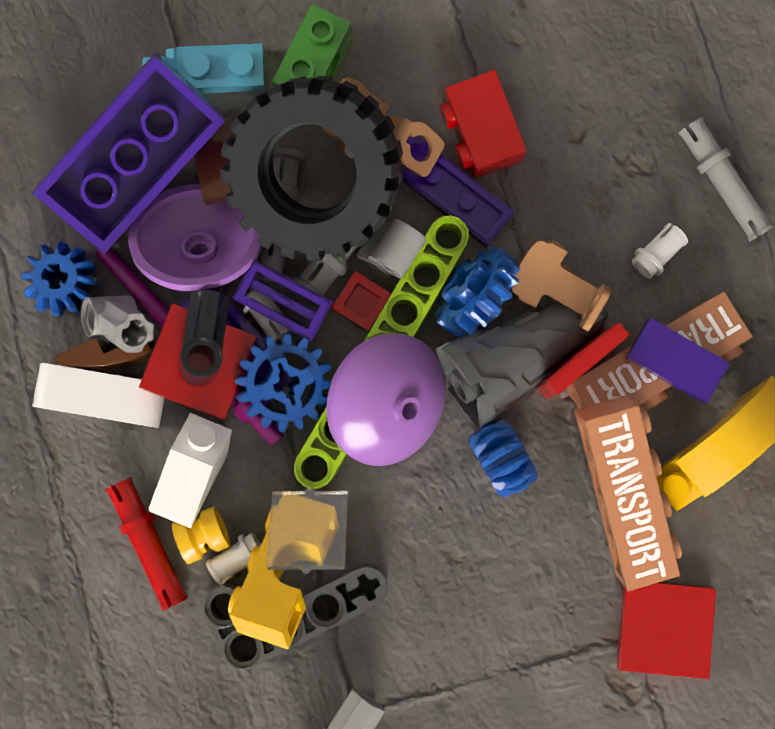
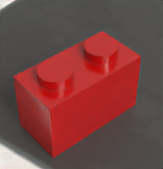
(482, 124)

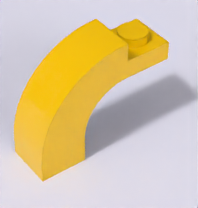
(723, 449)

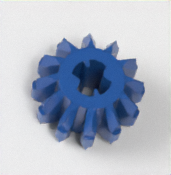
(49, 266)
(503, 457)

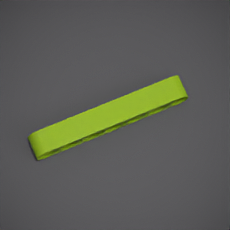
(406, 292)

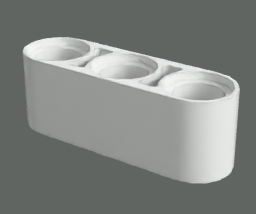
(96, 395)

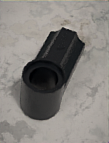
(204, 334)

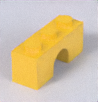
(265, 605)

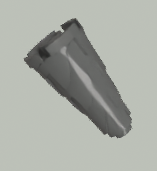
(510, 358)

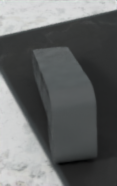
(311, 622)

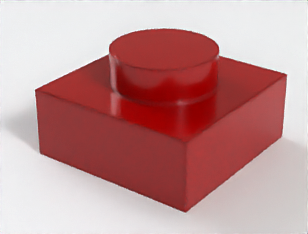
(361, 301)

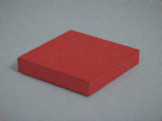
(582, 360)
(164, 378)
(667, 630)

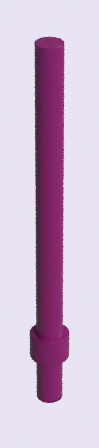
(159, 313)

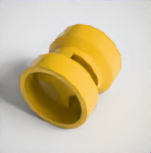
(205, 534)

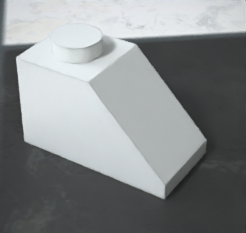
(190, 470)

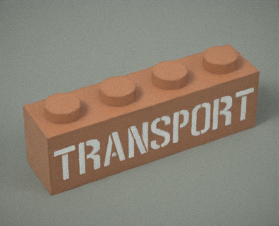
(710, 325)
(628, 491)

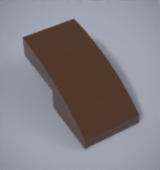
(209, 163)
(97, 356)

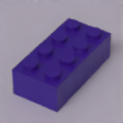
(129, 153)

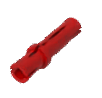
(146, 543)

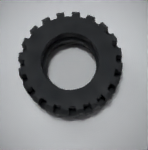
(266, 204)

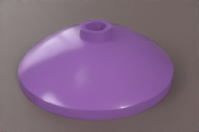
(191, 243)
(371, 393)

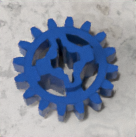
(477, 291)
(303, 375)

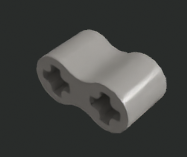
(392, 248)

